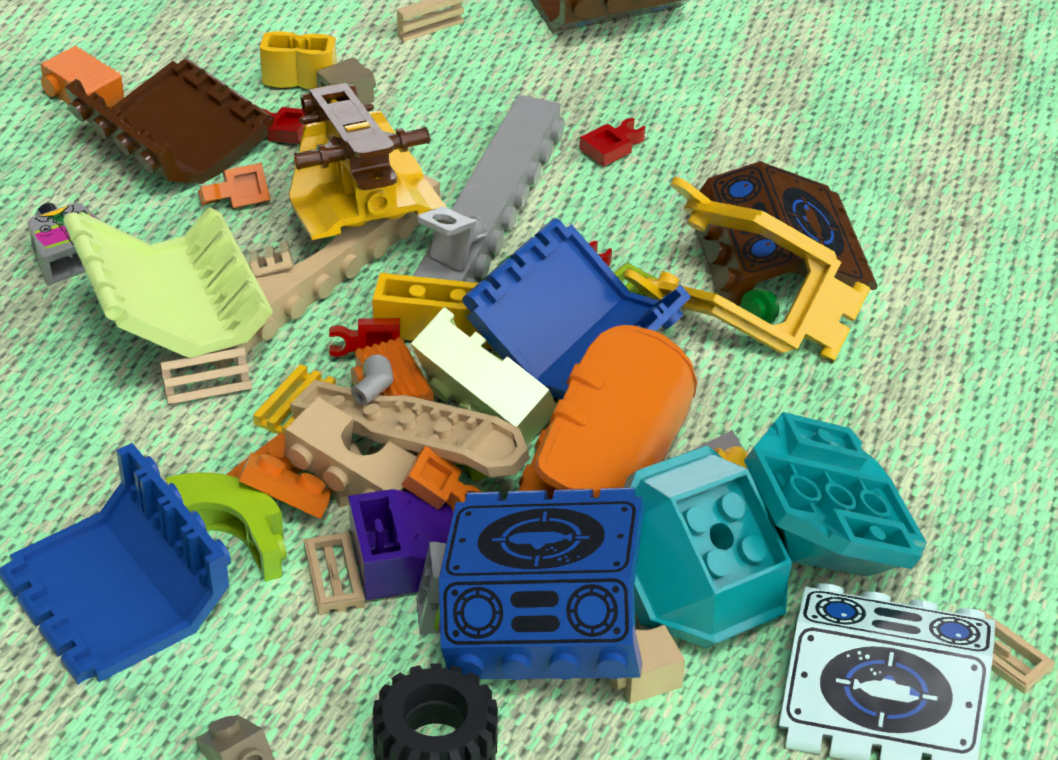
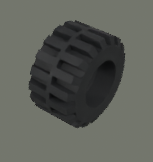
(435, 698)

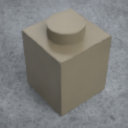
(351, 72)

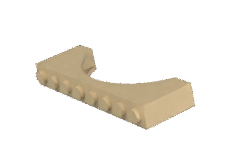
(316, 277)

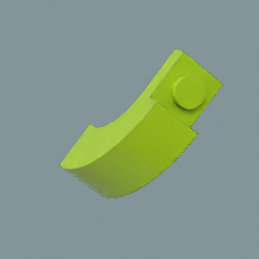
(239, 511)

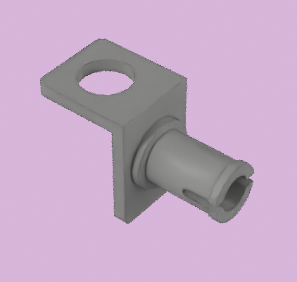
(452, 235)

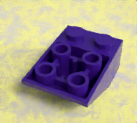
(392, 539)

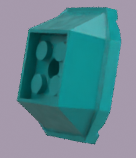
(832, 499)
(706, 550)

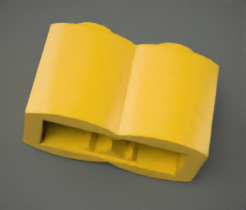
(295, 58)

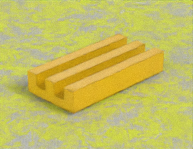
(280, 396)

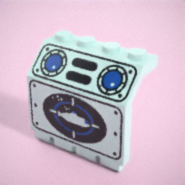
(886, 677)

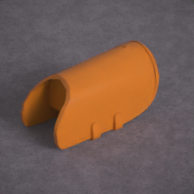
(616, 413)

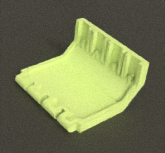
(177, 293)

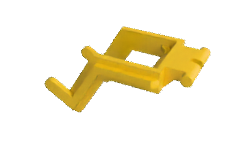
(817, 305)

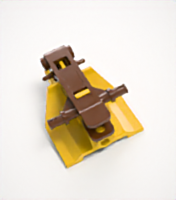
(354, 165)

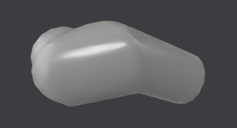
(377, 378)

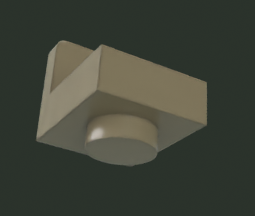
(234, 740)

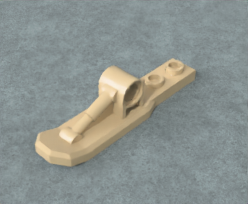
(412, 422)

